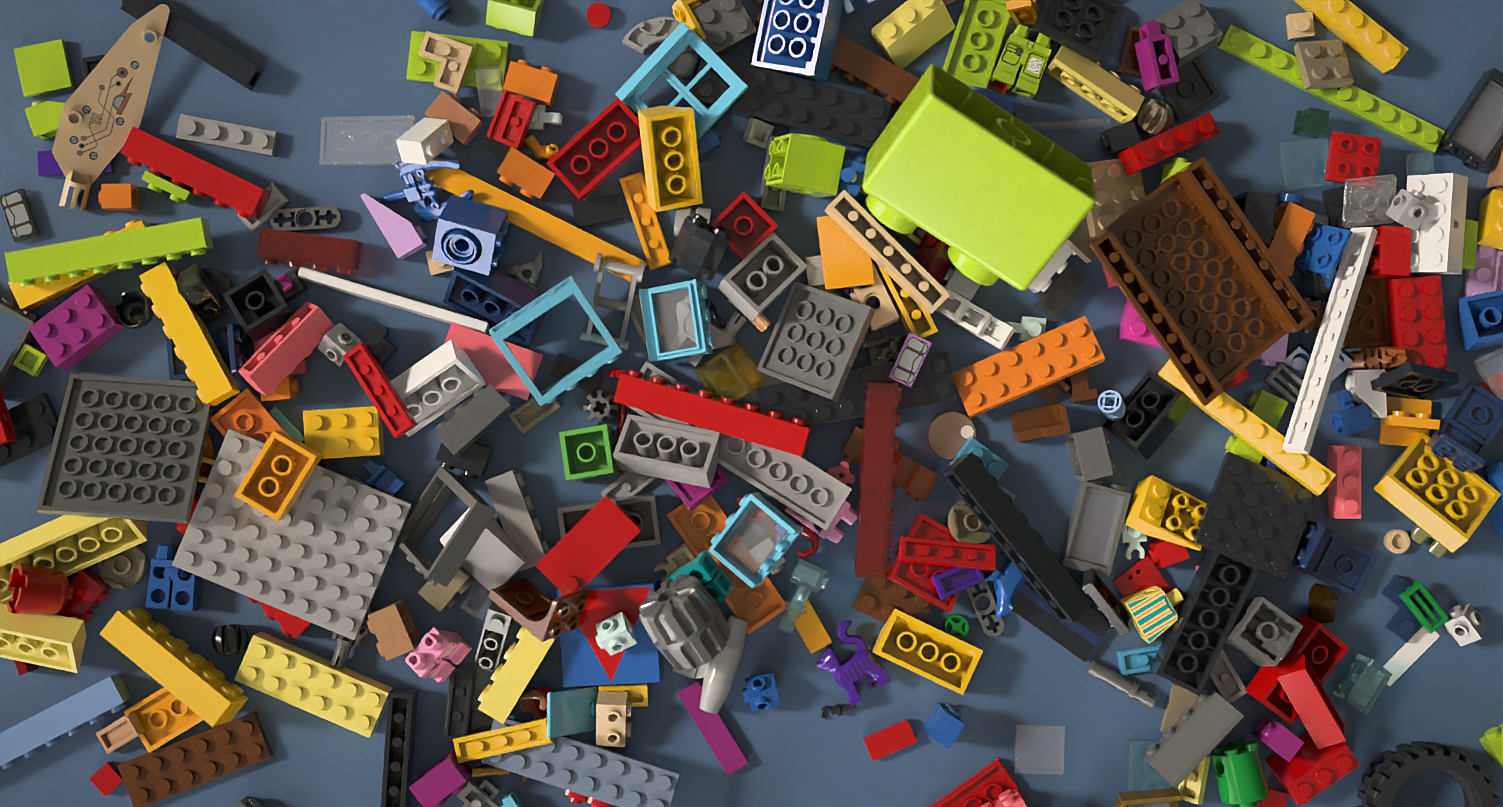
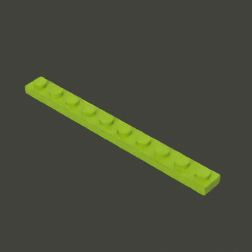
(1350, 99)

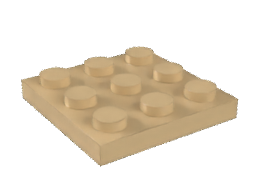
(1114, 193)

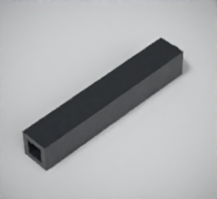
(200, 45)

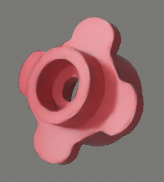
(842, 468)

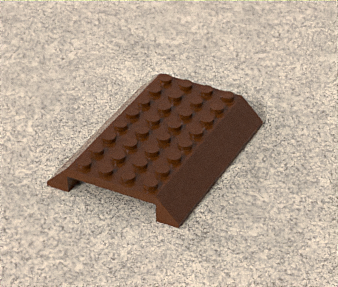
(1200, 278)

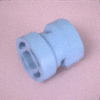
(1114, 410)

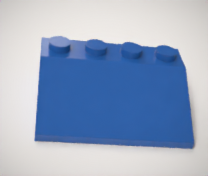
(798, 36)

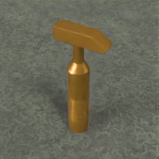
(490, 770)

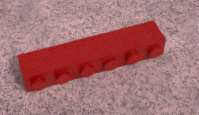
(196, 173)

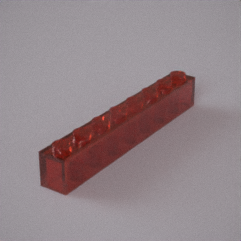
(876, 479)

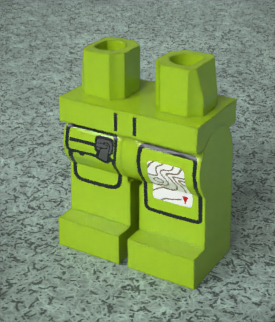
(1028, 56)

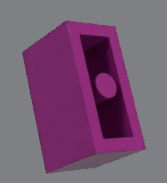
(1277, 738)

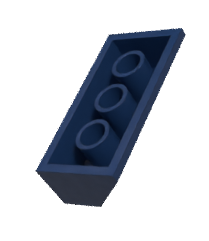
(492, 299)

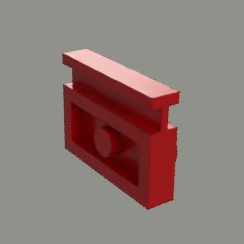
(511, 120)

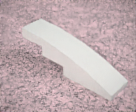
(975, 320)

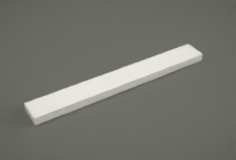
(392, 300)

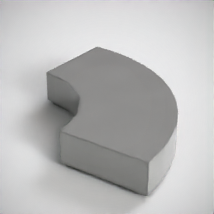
(650, 33)

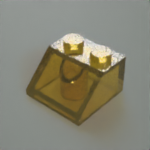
(730, 373)

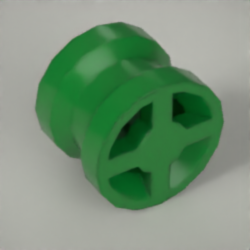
(959, 629)

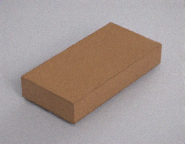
(120, 732)

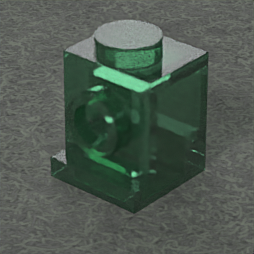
(1311, 123)

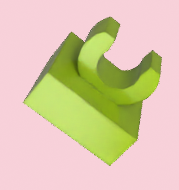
(31, 359)

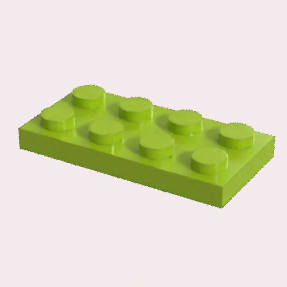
(485, 54)

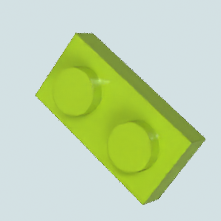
(159, 184)

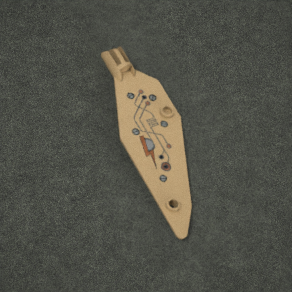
(107, 106)

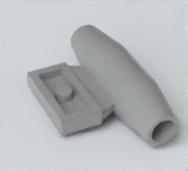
(721, 670)

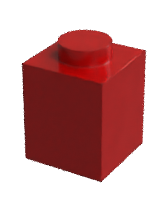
(1166, 553)

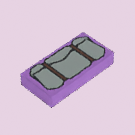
(909, 359)

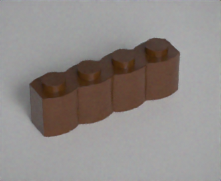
(909, 475)

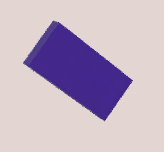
(956, 580)

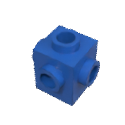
(761, 692)

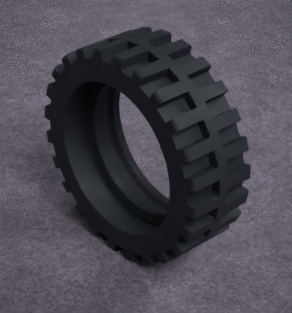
(1407, 761)

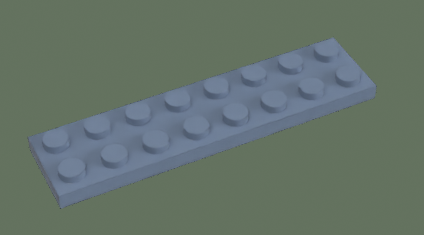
(590, 771)

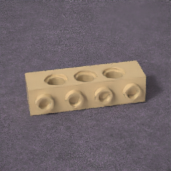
(886, 313)

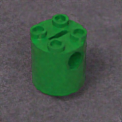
(1240, 773)

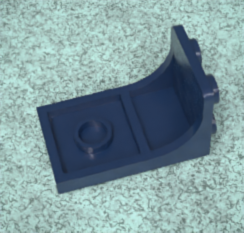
(230, 342)
(1468, 428)
(1333, 558)

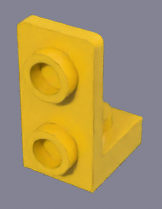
(683, 13)

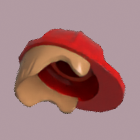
(535, 702)

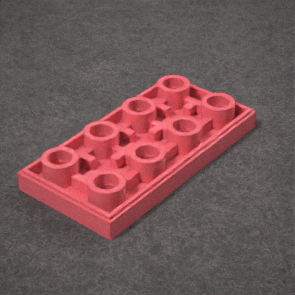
(493, 364)

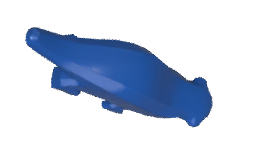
(1006, 584)

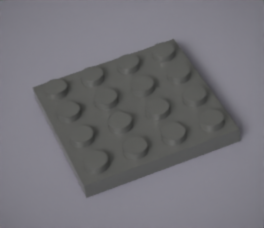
(816, 340)

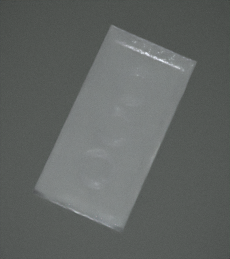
(362, 140)

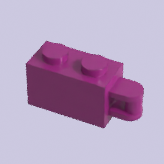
(1155, 57)

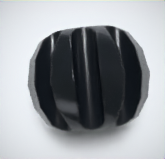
(229, 639)

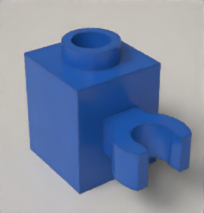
(1352, 416)

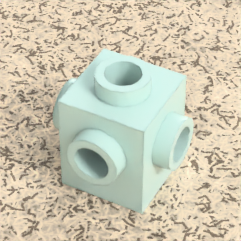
(615, 634)

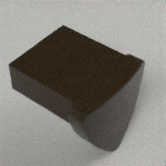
(1321, 604)

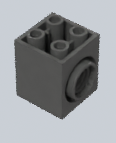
(1263, 632)

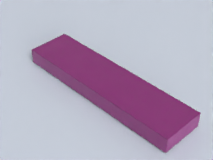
(713, 730)

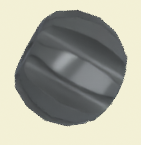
(594, 404)

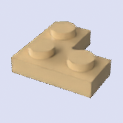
(453, 59)

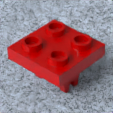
(1352, 157)

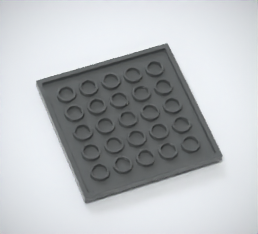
(126, 449)

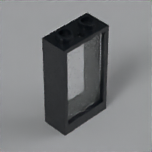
(1478, 125)

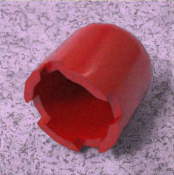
(38, 590)

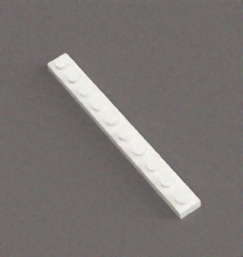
(1329, 341)

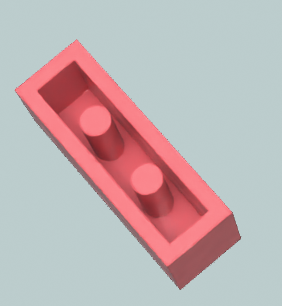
(1345, 487)

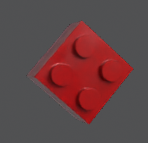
(747, 225)

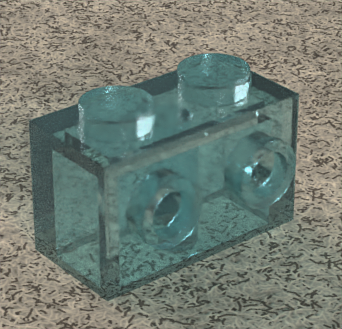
(1364, 685)

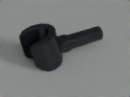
(712, 308)

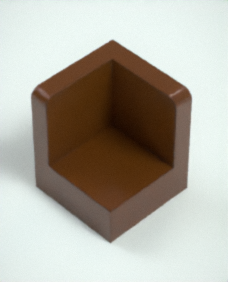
(1053, 391)

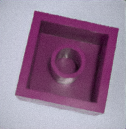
(440, 780)

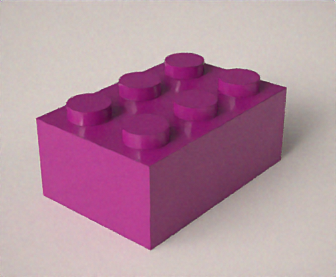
(77, 327)

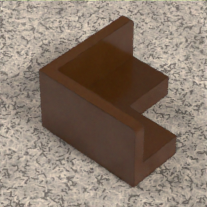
(1040, 422)

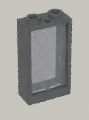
(1095, 527)

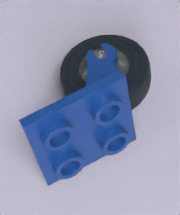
(1321, 259)

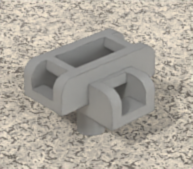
(478, 797)

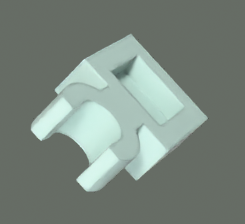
(1133, 539)

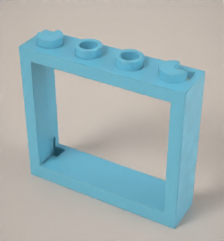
(535, 309)

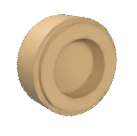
(1397, 541)

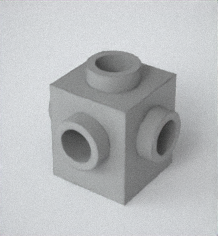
(1409, 208)
(337, 343)
(1465, 624)

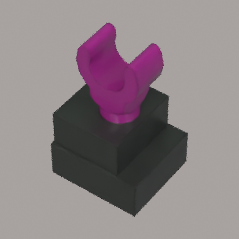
(291, 284)

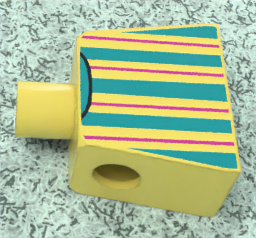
(1152, 611)

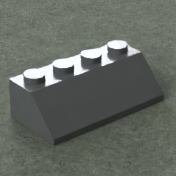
(1192, 736)

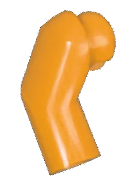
(540, 152)

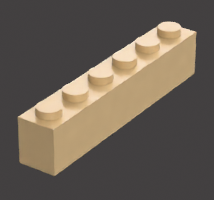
(887, 252)

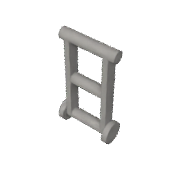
(599, 267)

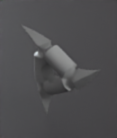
(534, 267)

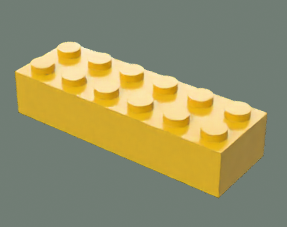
(174, 665)

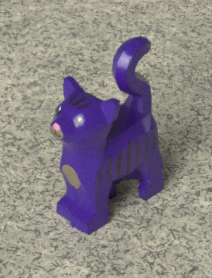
(855, 668)

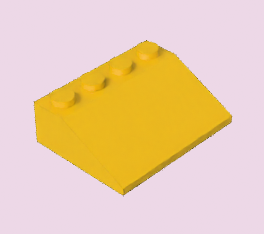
(1436, 494)

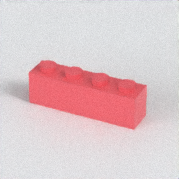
(286, 348)

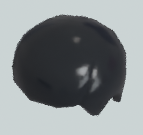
(134, 310)

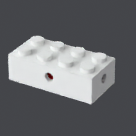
(1440, 237)

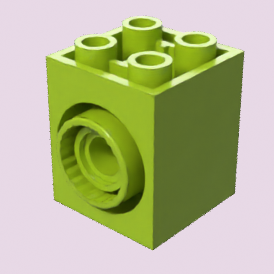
(804, 165)

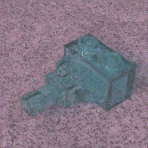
(808, 577)

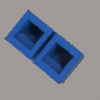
(382, 478)

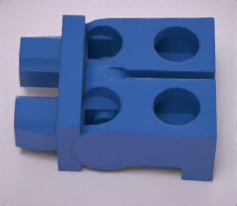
(170, 585)

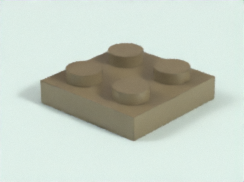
(1323, 64)

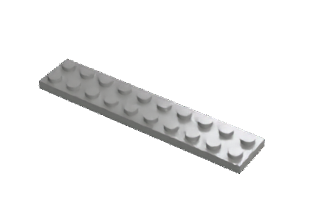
(775, 472)

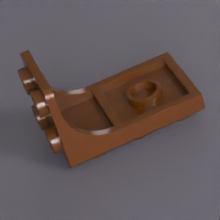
(537, 612)

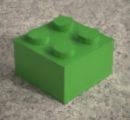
(588, 453)

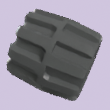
(684, 622)

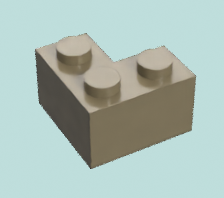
(444, 597)

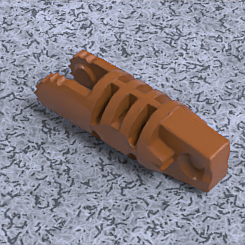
(1378, 357)

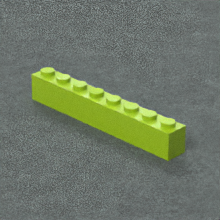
(109, 251)

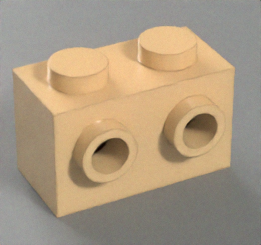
(611, 718)

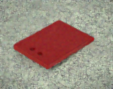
(1146, 578)

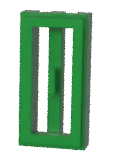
(1418, 585)

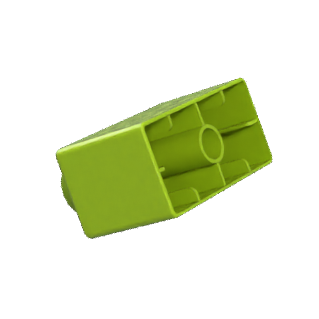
(976, 182)

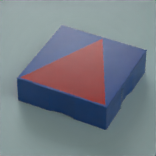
(590, 665)

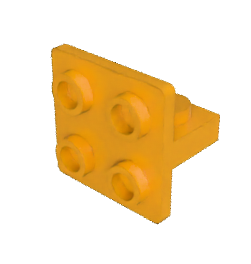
(1406, 420)

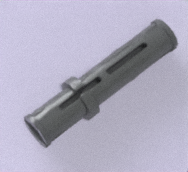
(1117, 681)

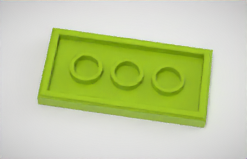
(977, 41)

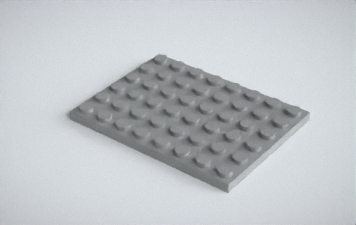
(312, 563)

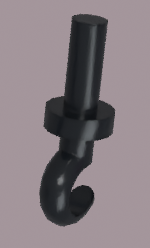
(838, 710)

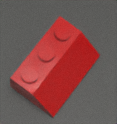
(1311, 768)

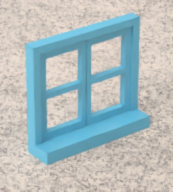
(658, 65)

